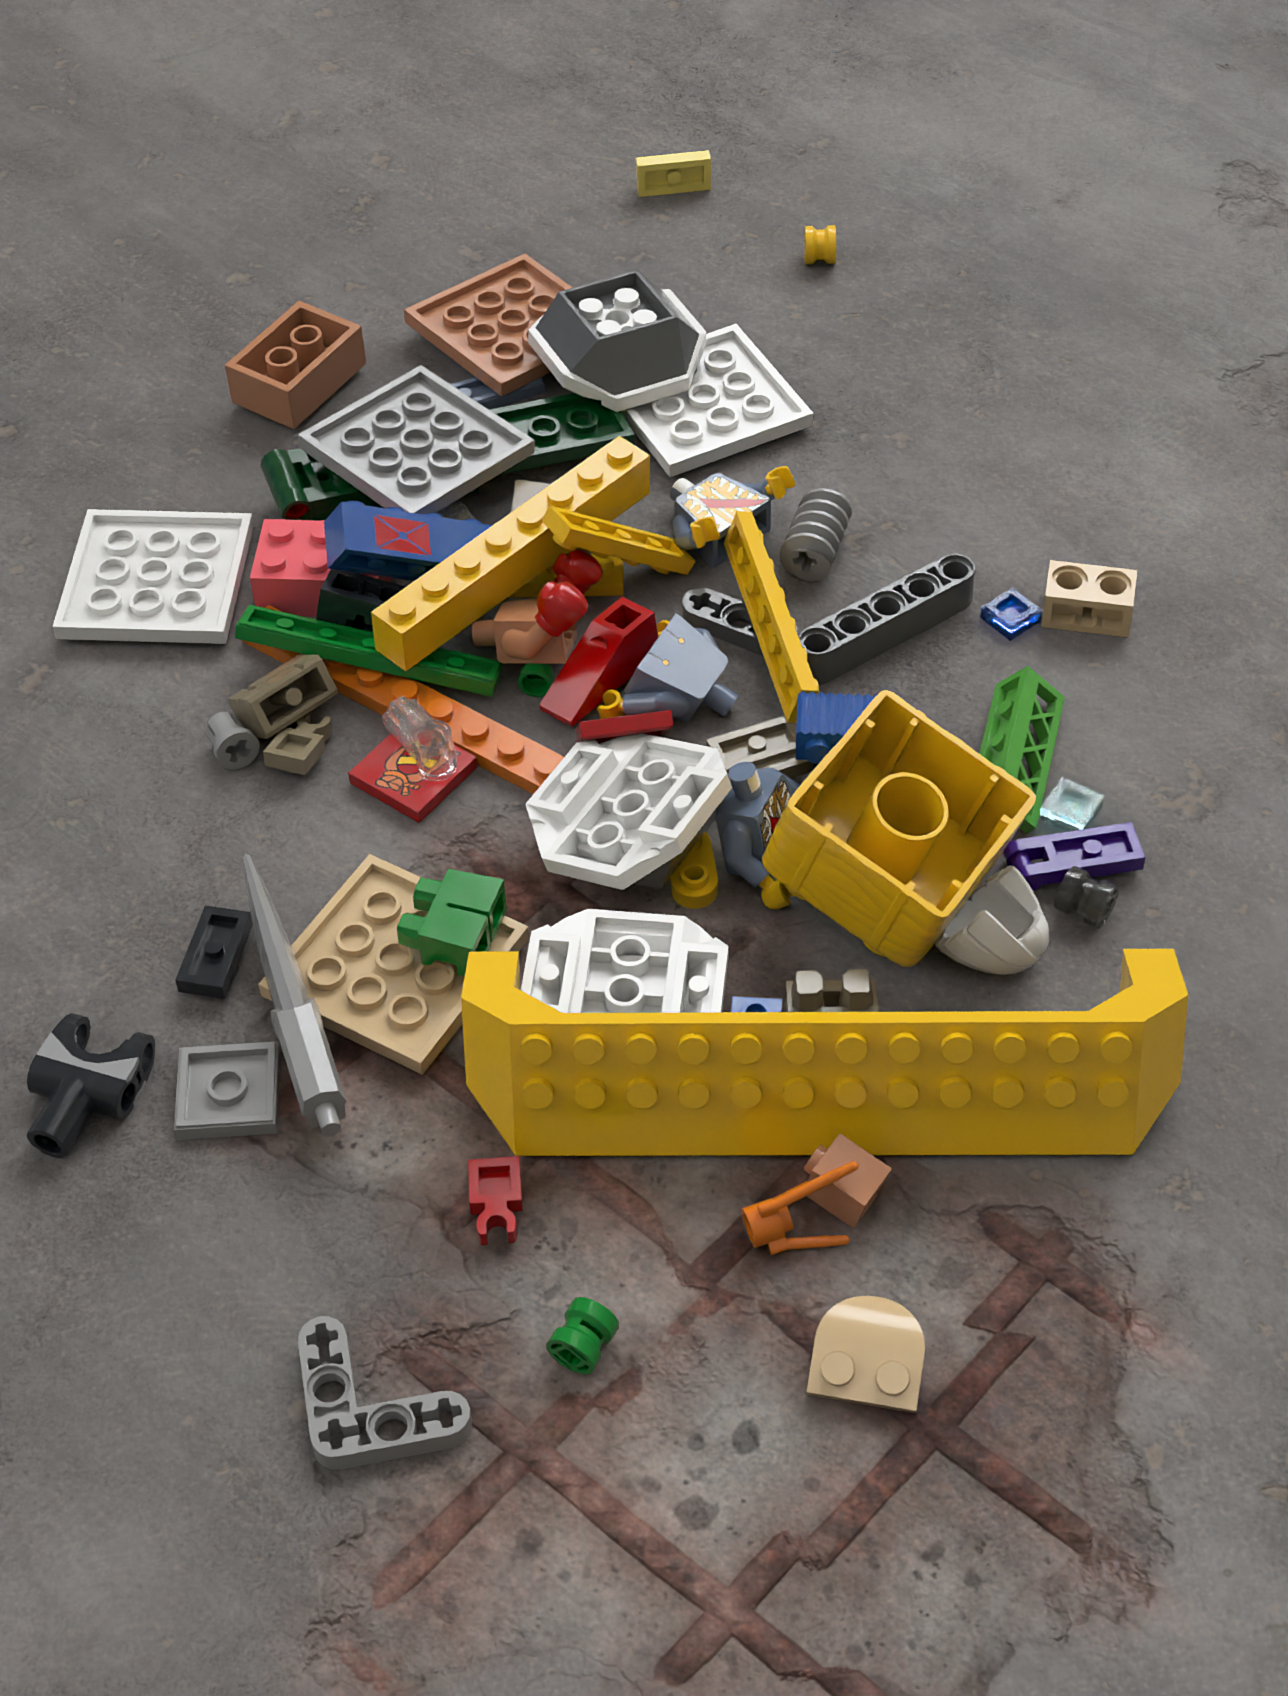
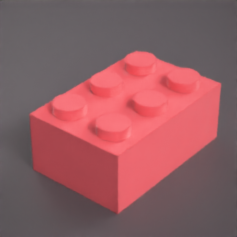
(291, 566)

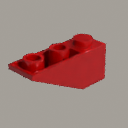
(601, 660)

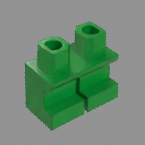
(460, 917)

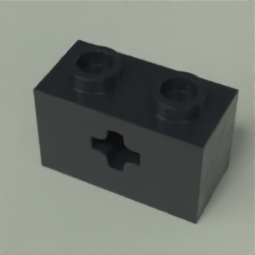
(351, 597)

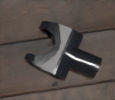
(83, 1082)

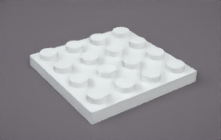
(729, 408)
(154, 576)

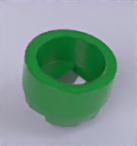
(536, 679)

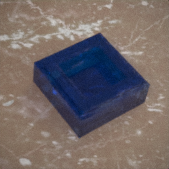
(1011, 614)

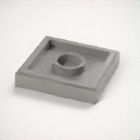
(227, 1090)

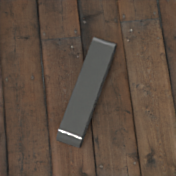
(888, 617)

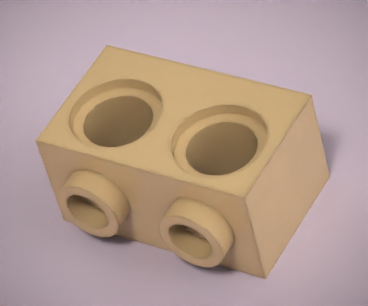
(1089, 598)

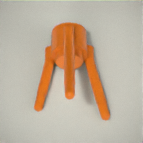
(770, 1218)

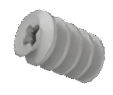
(815, 534)

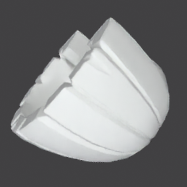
(998, 927)

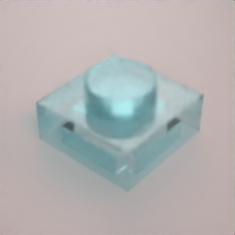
(1071, 806)

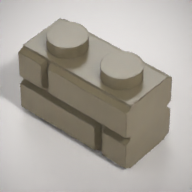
(283, 695)

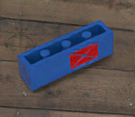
(392, 540)

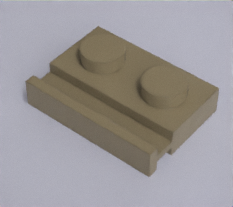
(764, 745)

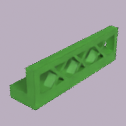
(1009, 737)

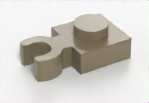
(300, 747)

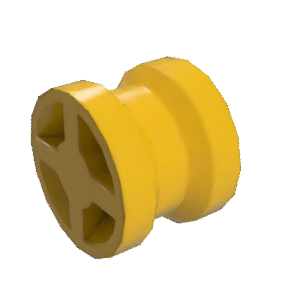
(820, 244)

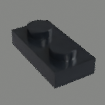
(214, 952)

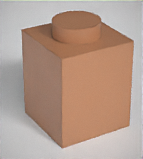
(854, 1193)

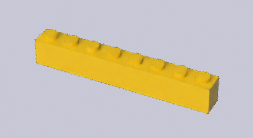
(505, 555)

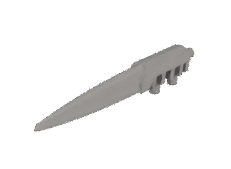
(294, 1015)

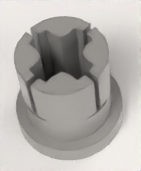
(232, 743)

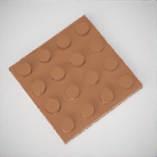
(488, 321)

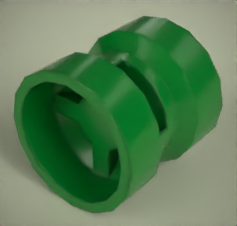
(582, 1336)

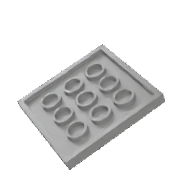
(416, 443)

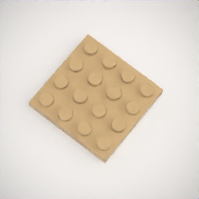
(373, 984)

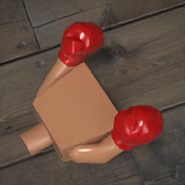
(543, 627)

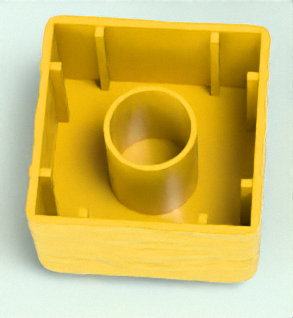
(895, 829)

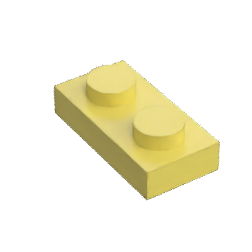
(673, 173)

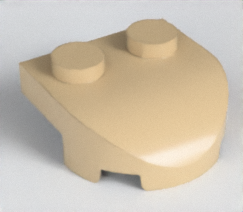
(868, 1354)

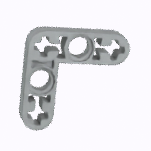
(347, 1417)

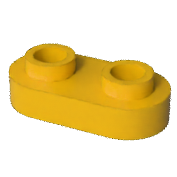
(697, 864)

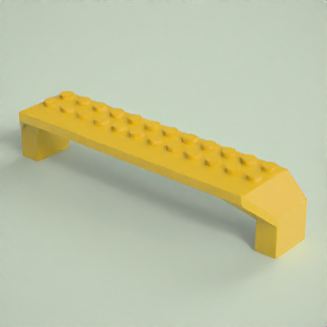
(805, 1077)

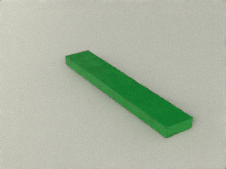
(358, 649)

